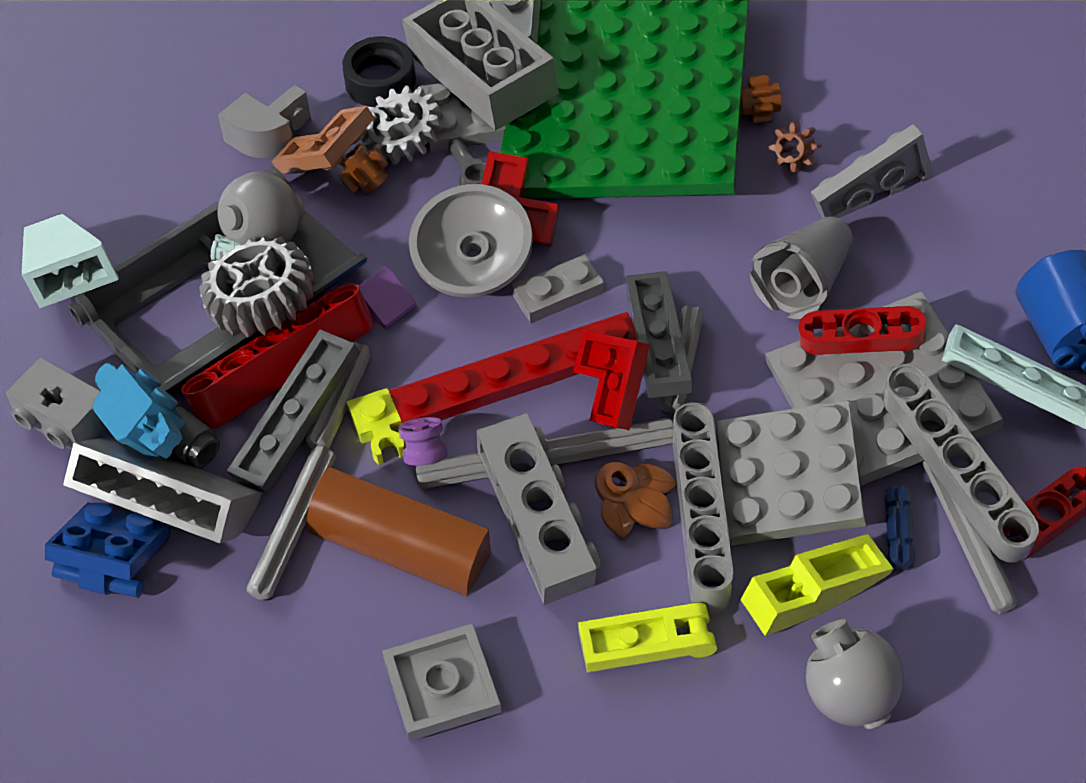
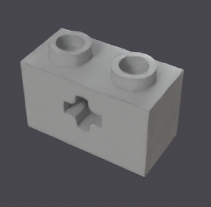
(55, 405)

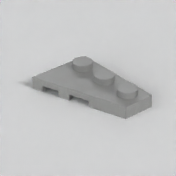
(881, 170)

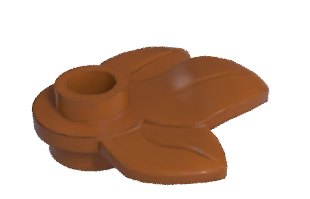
(638, 501)

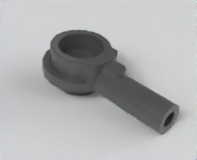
(471, 169)

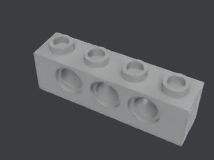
(553, 572)

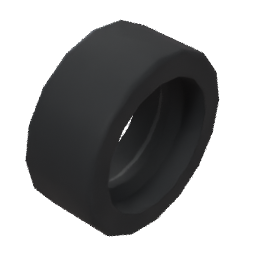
(377, 51)

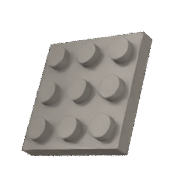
(790, 473)

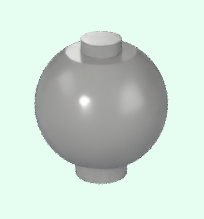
(258, 207)
(853, 675)

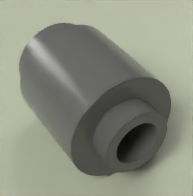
(198, 441)

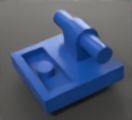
(105, 549)

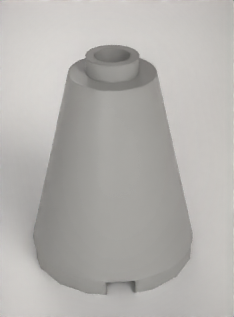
(801, 267)

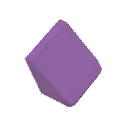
(386, 297)

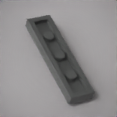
(658, 325)
(293, 411)

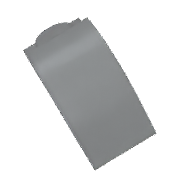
(264, 129)

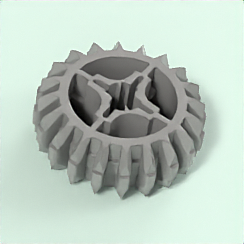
(257, 286)

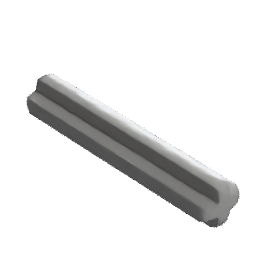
(690, 326)
(331, 416)

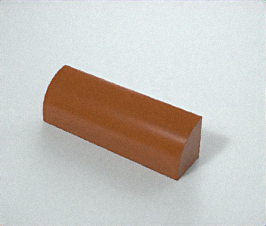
(398, 531)

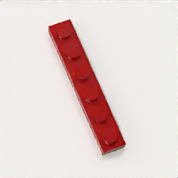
(501, 374)

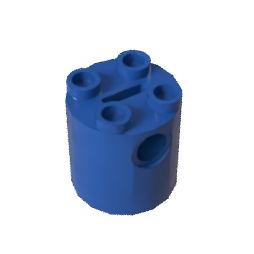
(1055, 305)

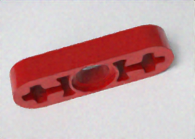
(875, 317)
(1056, 495)

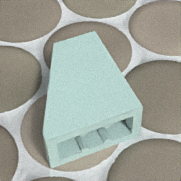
(63, 261)

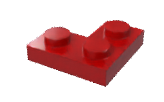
(510, 175)
(620, 370)

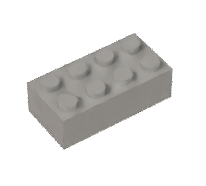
(481, 58)

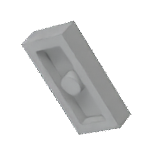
(557, 288)

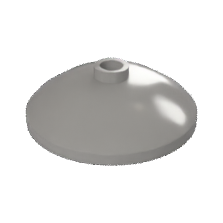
(466, 221)

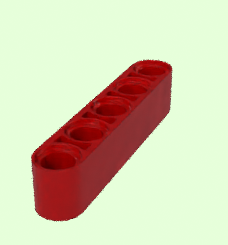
(268, 360)

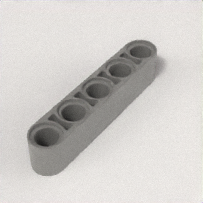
(960, 483)
(700, 523)

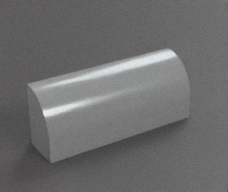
(162, 489)

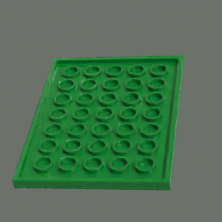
(640, 102)

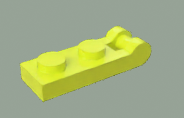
(646, 637)

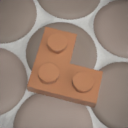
(327, 147)

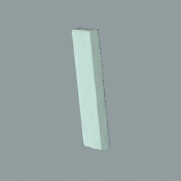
(1016, 374)

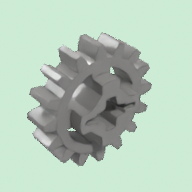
(400, 126)

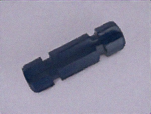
(900, 528)

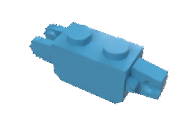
(137, 410)

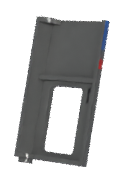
(172, 261)

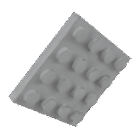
(862, 379)

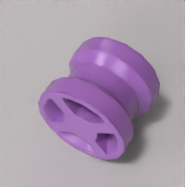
(422, 441)

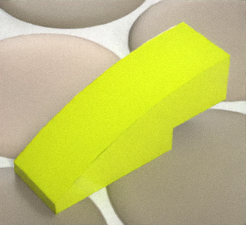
(814, 583)

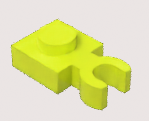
(377, 422)

